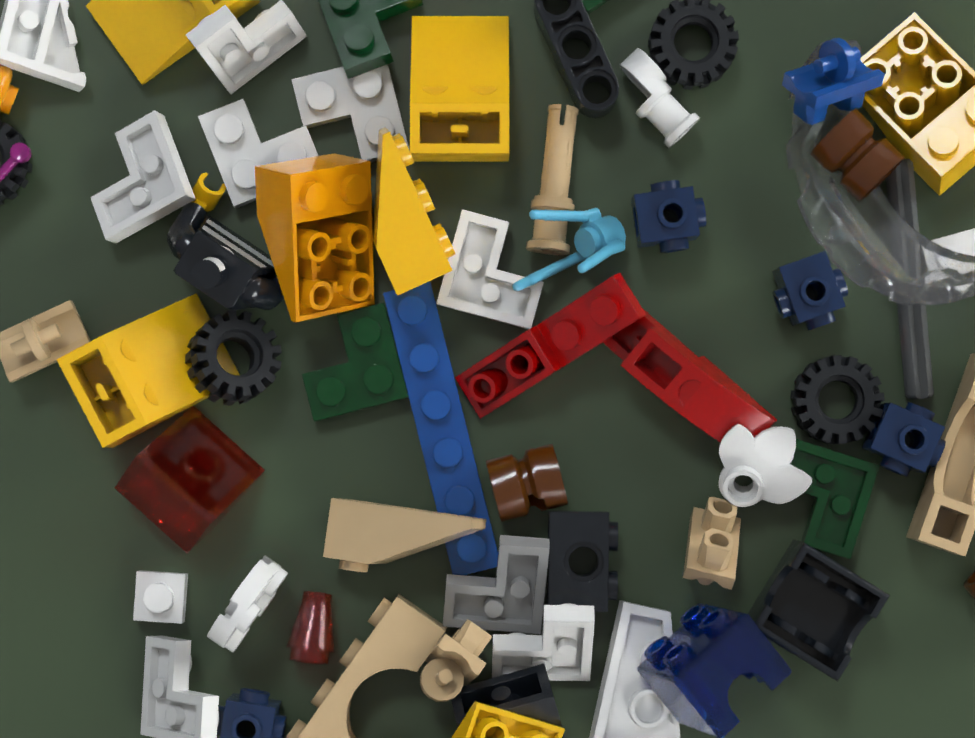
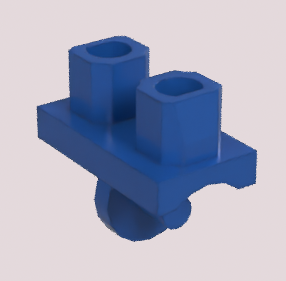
(832, 79)

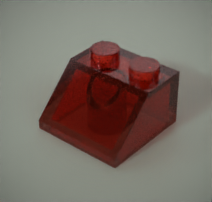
(189, 478)

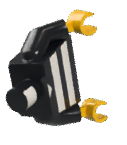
(219, 258)

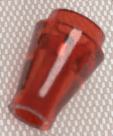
(312, 632)

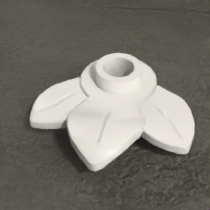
(765, 461)

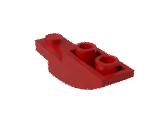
(550, 345)
(686, 381)

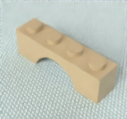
(947, 501)
(400, 640)

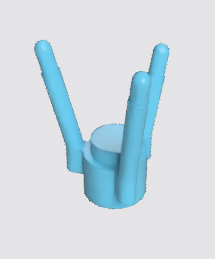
(594, 242)

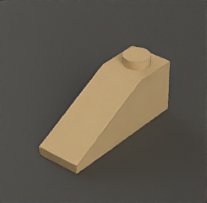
(381, 533)

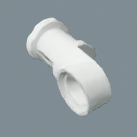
(660, 106)

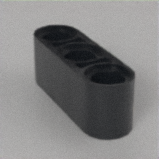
(578, 72)

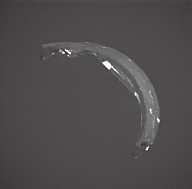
(870, 236)

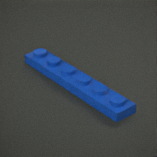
(441, 423)

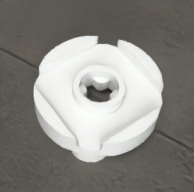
(247, 603)

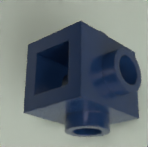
(654, 229)
(818, 275)
(889, 439)
(255, 707)

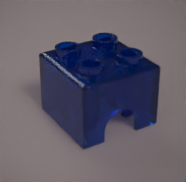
(701, 661)

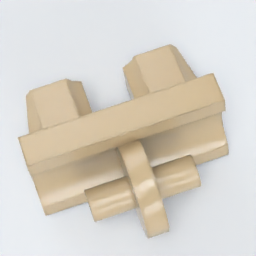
(41, 340)
(713, 543)
(454, 662)

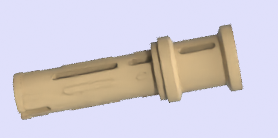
(550, 236)

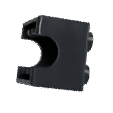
(816, 608)

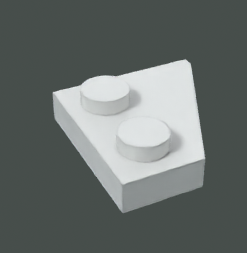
(40, 41)

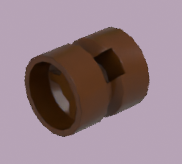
(857, 155)
(527, 482)

